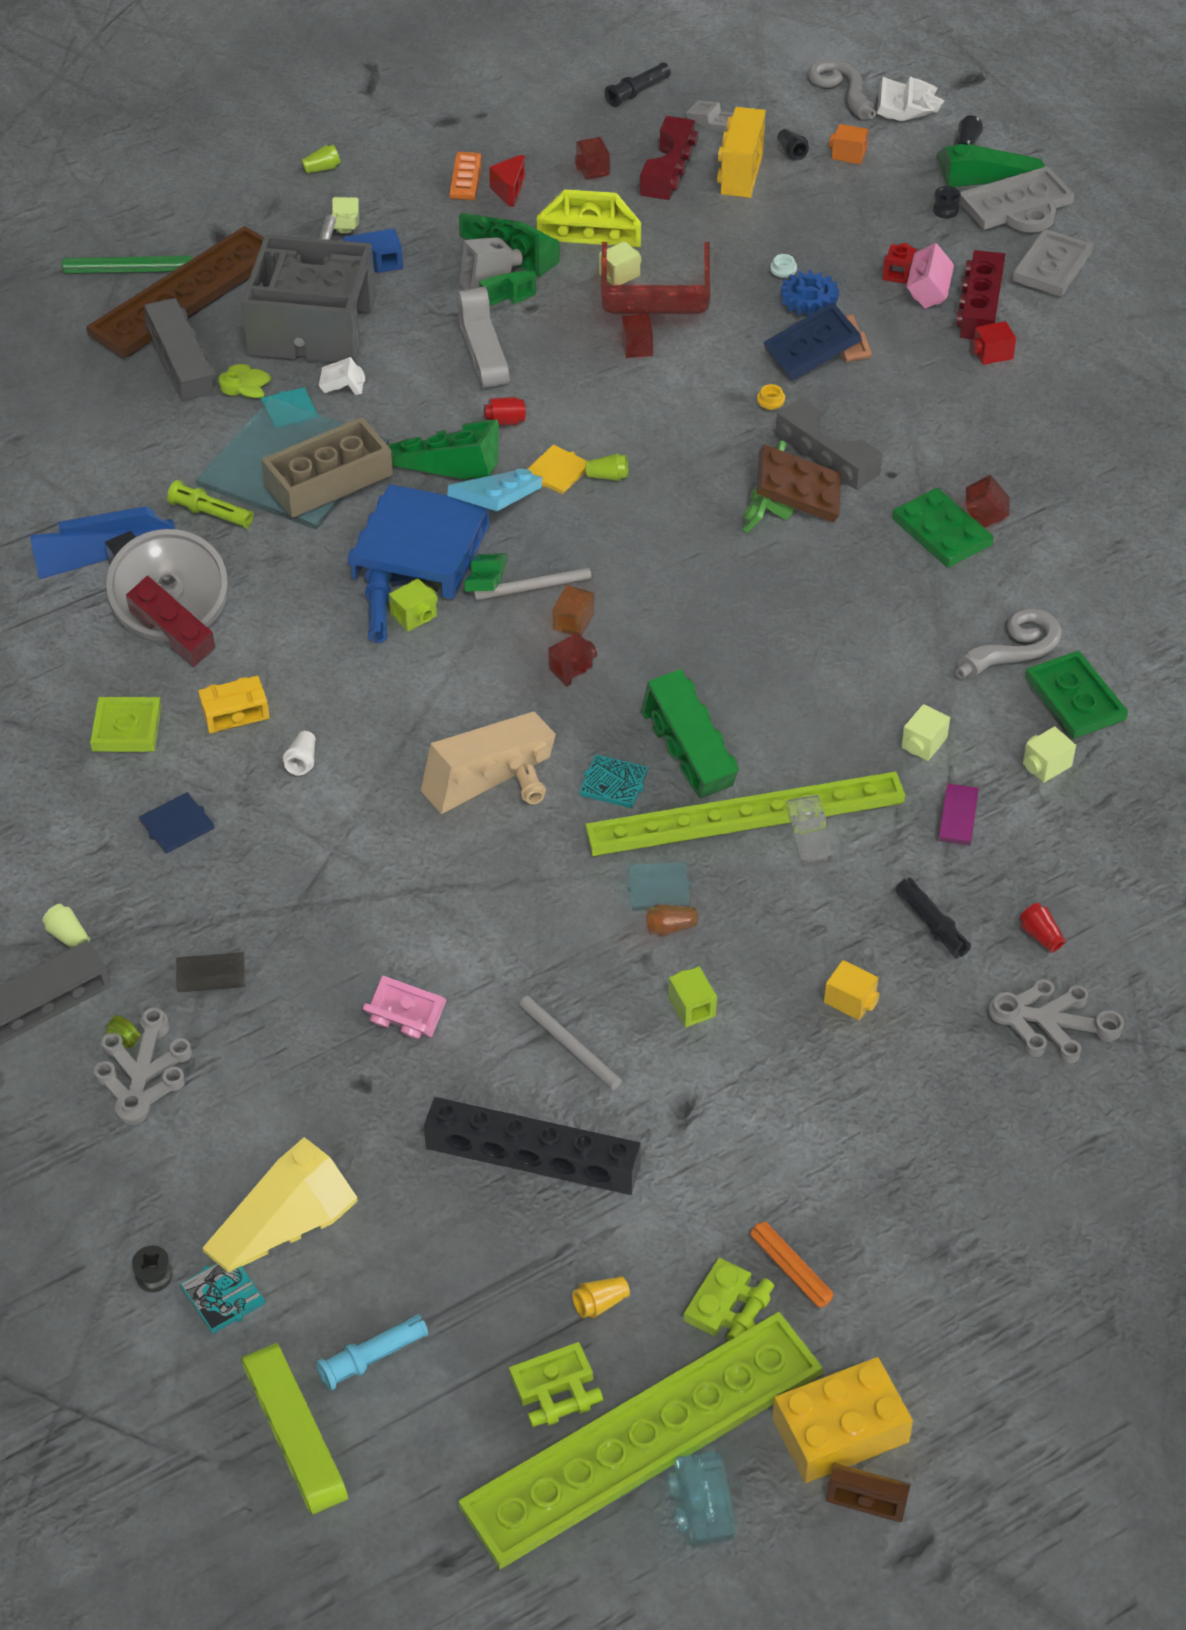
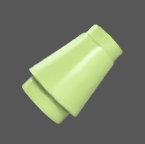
(64, 926)

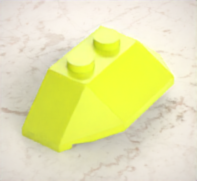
(590, 219)

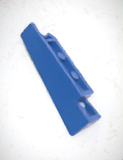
(83, 539)

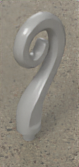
(856, 100)
(985, 656)

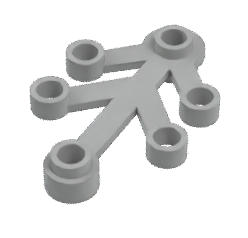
(1051, 1019)
(142, 1069)

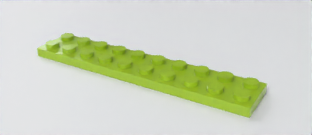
(638, 1440)

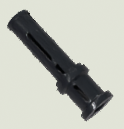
(629, 87)

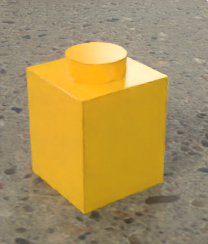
(852, 990)

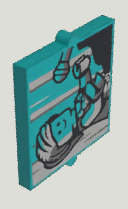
(222, 1296)

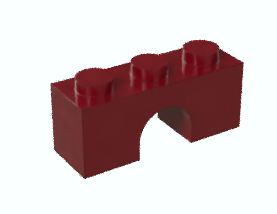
(159, 609)

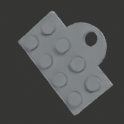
(1018, 201)

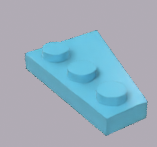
(496, 490)

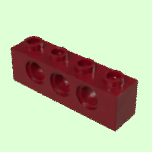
(980, 291)

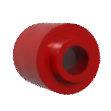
(506, 410)

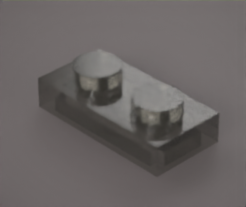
(210, 972)

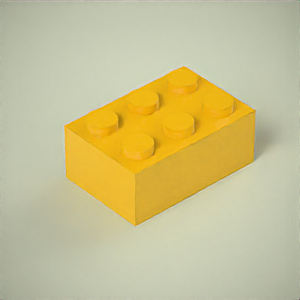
(741, 152)
(842, 1419)

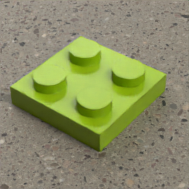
(126, 724)

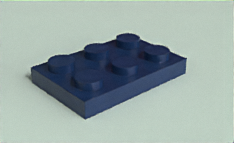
(812, 341)

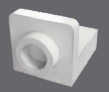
(341, 374)

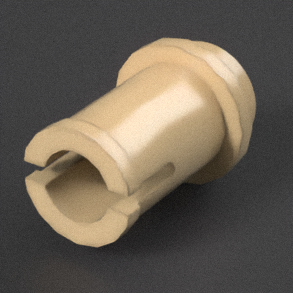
(532, 789)

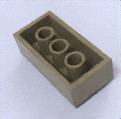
(327, 467)

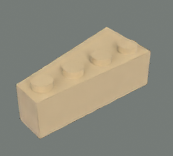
(483, 758)

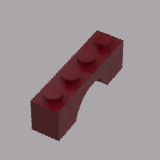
(663, 174)

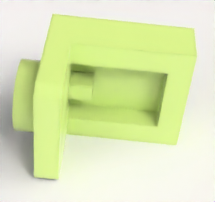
(346, 213)

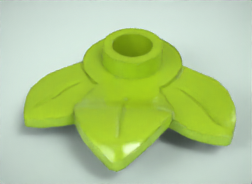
(244, 381)

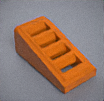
(466, 174)

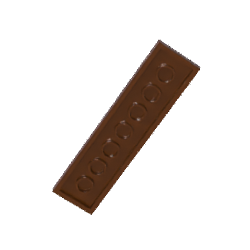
(191, 284)

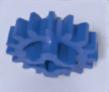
(808, 292)

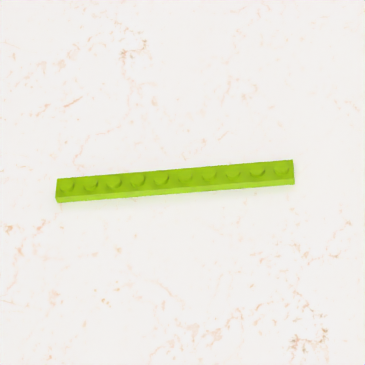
(739, 813)

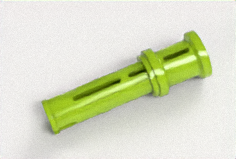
(198, 501)

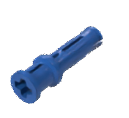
(377, 594)

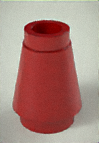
(1042, 927)

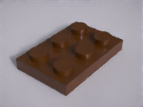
(798, 483)

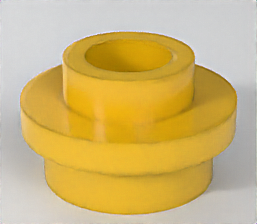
(771, 397)

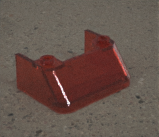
(656, 298)

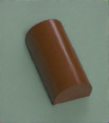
(868, 1492)

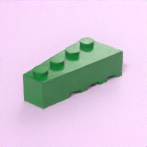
(689, 733)

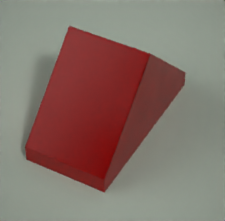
(507, 178)

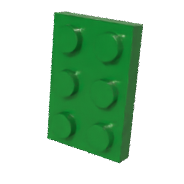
(942, 527)
(1076, 694)

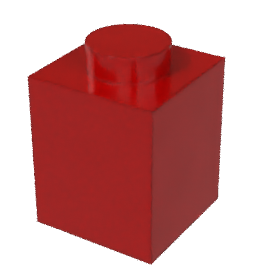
(993, 343)

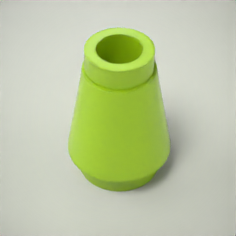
(321, 160)
(608, 467)

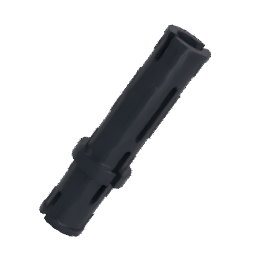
(941, 926)

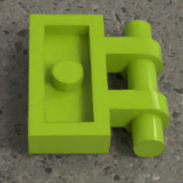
(719, 1295)
(553, 1374)

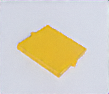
(558, 468)

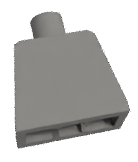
(486, 259)

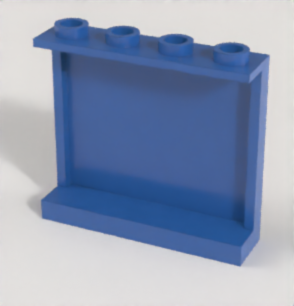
(421, 537)

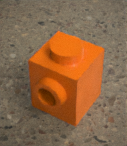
(849, 143)

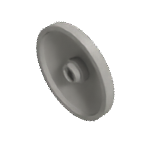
(178, 563)

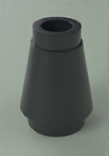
(969, 130)
(793, 144)

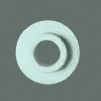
(783, 266)

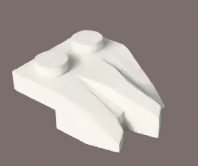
(907, 100)

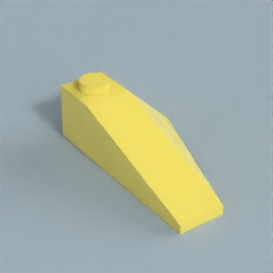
(291, 1199)

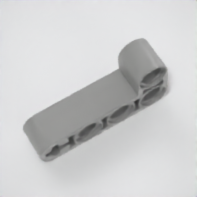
(481, 338)

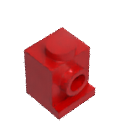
(901, 256)

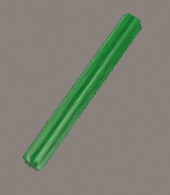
(123, 264)

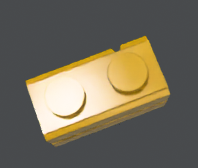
(233, 704)

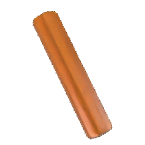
(792, 1264)

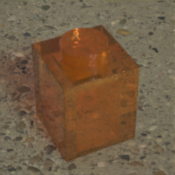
(573, 610)

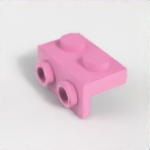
(406, 1007)

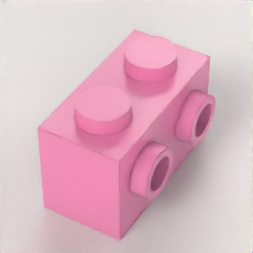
(930, 276)

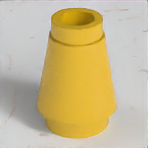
(598, 1296)

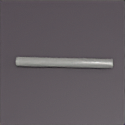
(535, 583)
(570, 1042)

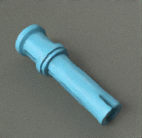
(356, 1358)

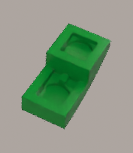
(511, 286)
(486, 572)

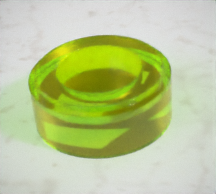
(125, 1029)

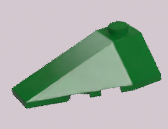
(981, 165)
(538, 249)
(457, 454)

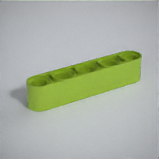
(294, 1429)

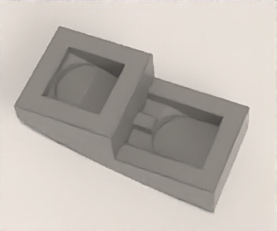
(709, 115)

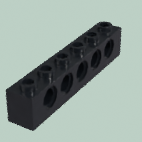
(532, 1145)

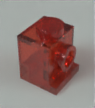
(571, 658)

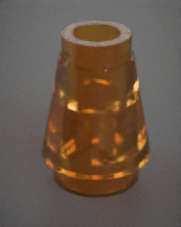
(667, 919)

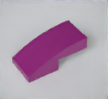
(958, 814)

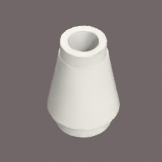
(300, 754)

